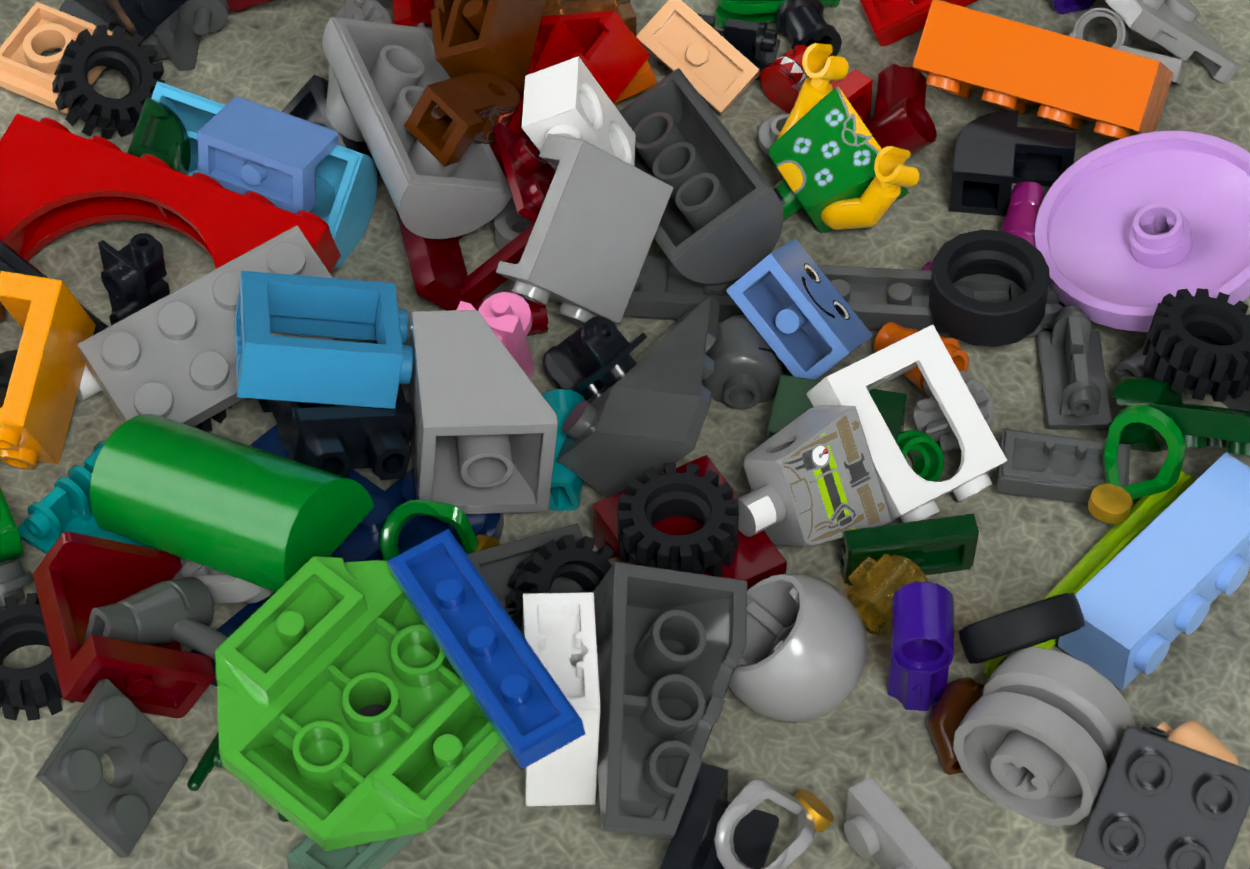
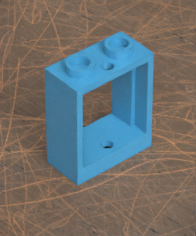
(320, 368)

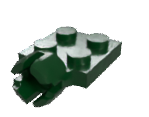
(1198, 423)

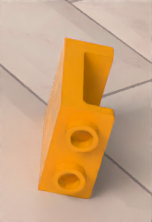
(44, 371)

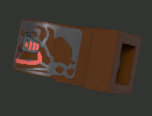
(464, 113)

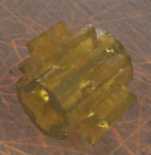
(875, 587)

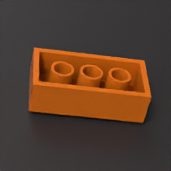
(1041, 69)

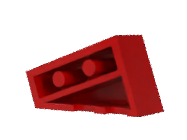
(600, 42)

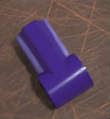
(920, 644)

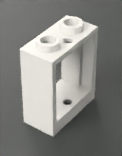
(564, 639)

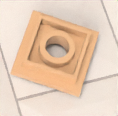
(20, 59)

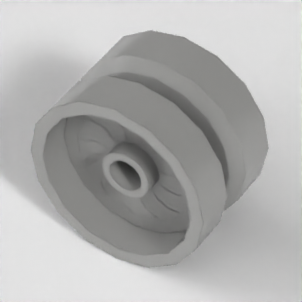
(1043, 736)

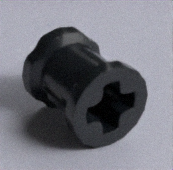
(806, 25)

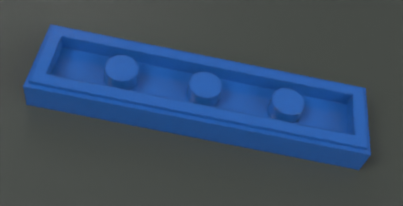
(486, 649)

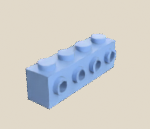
(1166, 577)

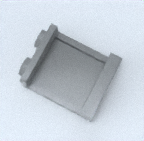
(589, 232)

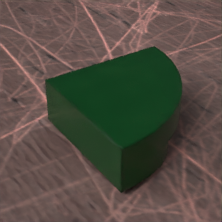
(161, 135)

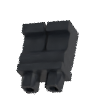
(346, 436)

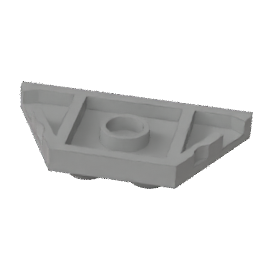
(1177, 30)

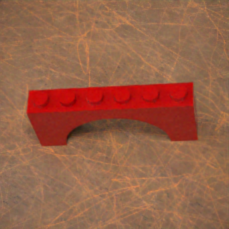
(68, 182)

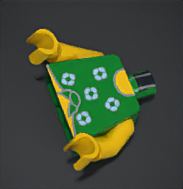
(831, 156)

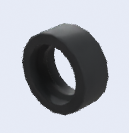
(995, 254)

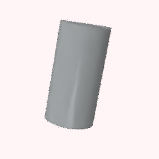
(382, 79)

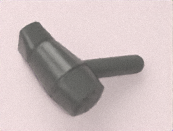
(161, 615)

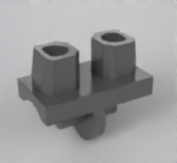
(181, 32)

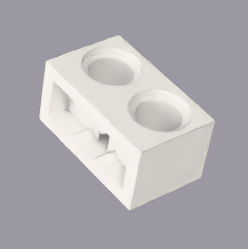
(573, 105)

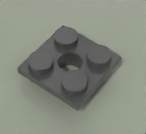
(142, 762)

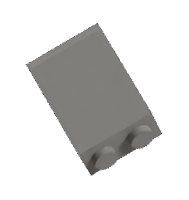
(478, 421)

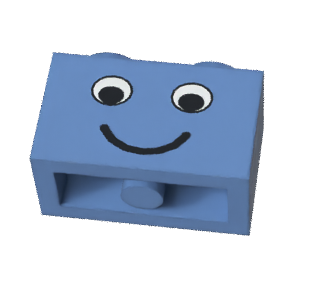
(799, 312)

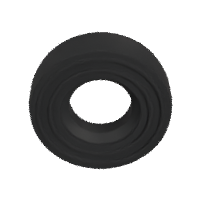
(1021, 628)

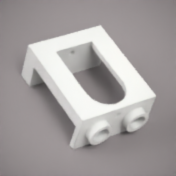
(905, 492)

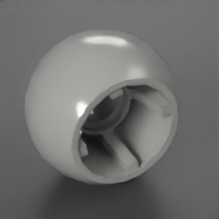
(800, 649)

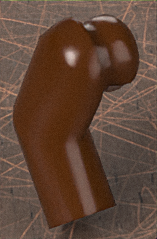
(948, 715)

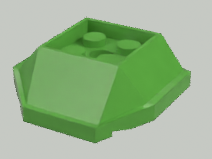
(293, 699)

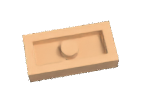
(705, 57)

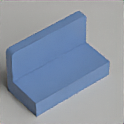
(264, 153)

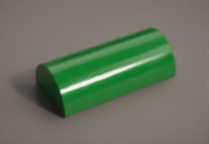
(221, 500)

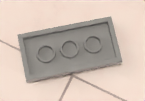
(181, 349)

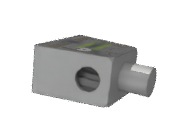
(813, 481)

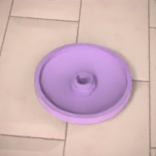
(1146, 223)

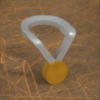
(811, 816)

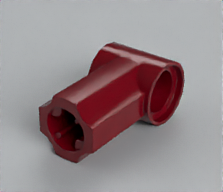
(900, 110)

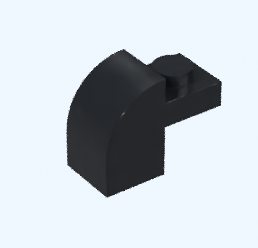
(997, 153)

